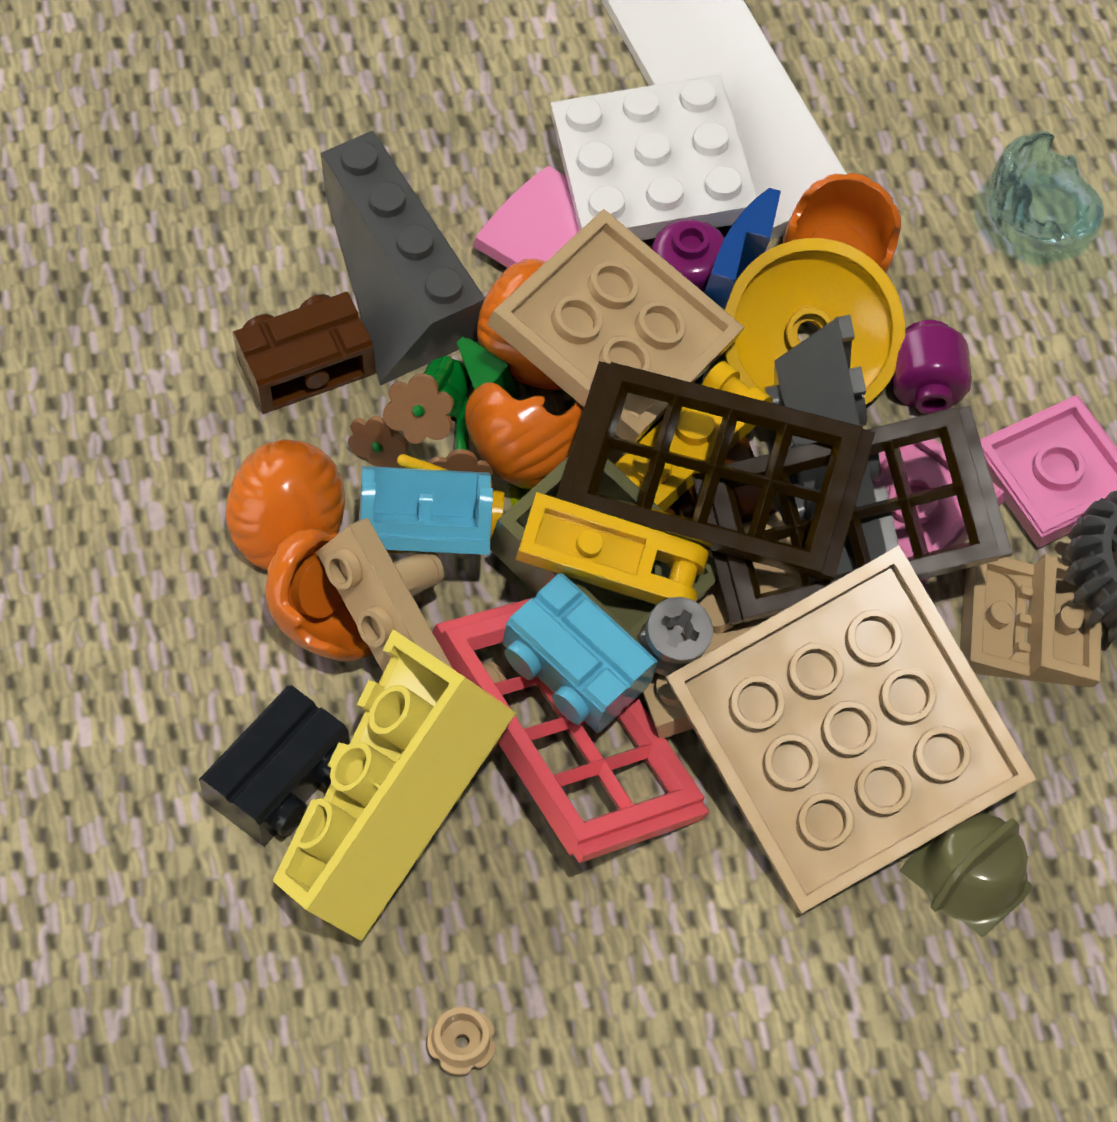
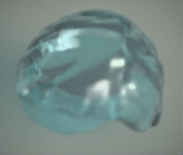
(1042, 198)

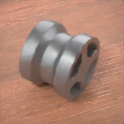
(669, 645)

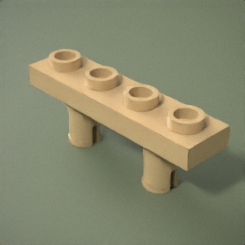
(382, 591)

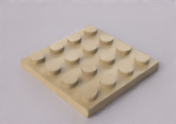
(850, 729)

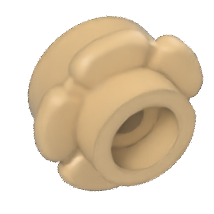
(458, 1023)

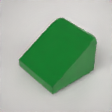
(486, 367)

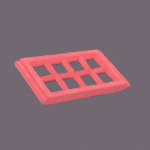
(604, 833)

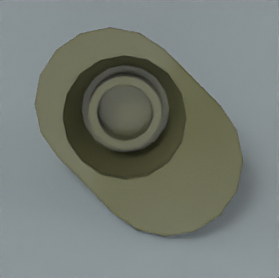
(973, 871)

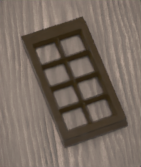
(970, 484)
(834, 501)

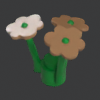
(421, 411)

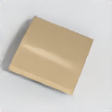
(1058, 638)

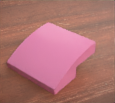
(531, 222)

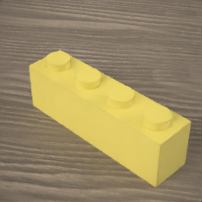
(390, 787)

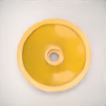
(815, 284)

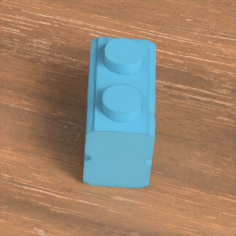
(577, 654)

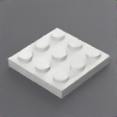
(654, 155)

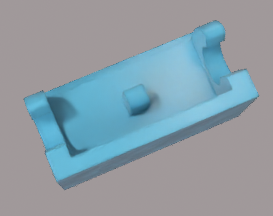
(428, 509)

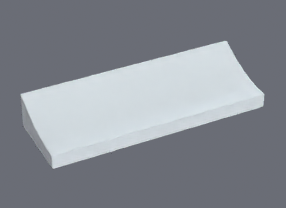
(722, 37)

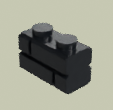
(275, 766)

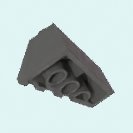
(400, 266)
(820, 381)

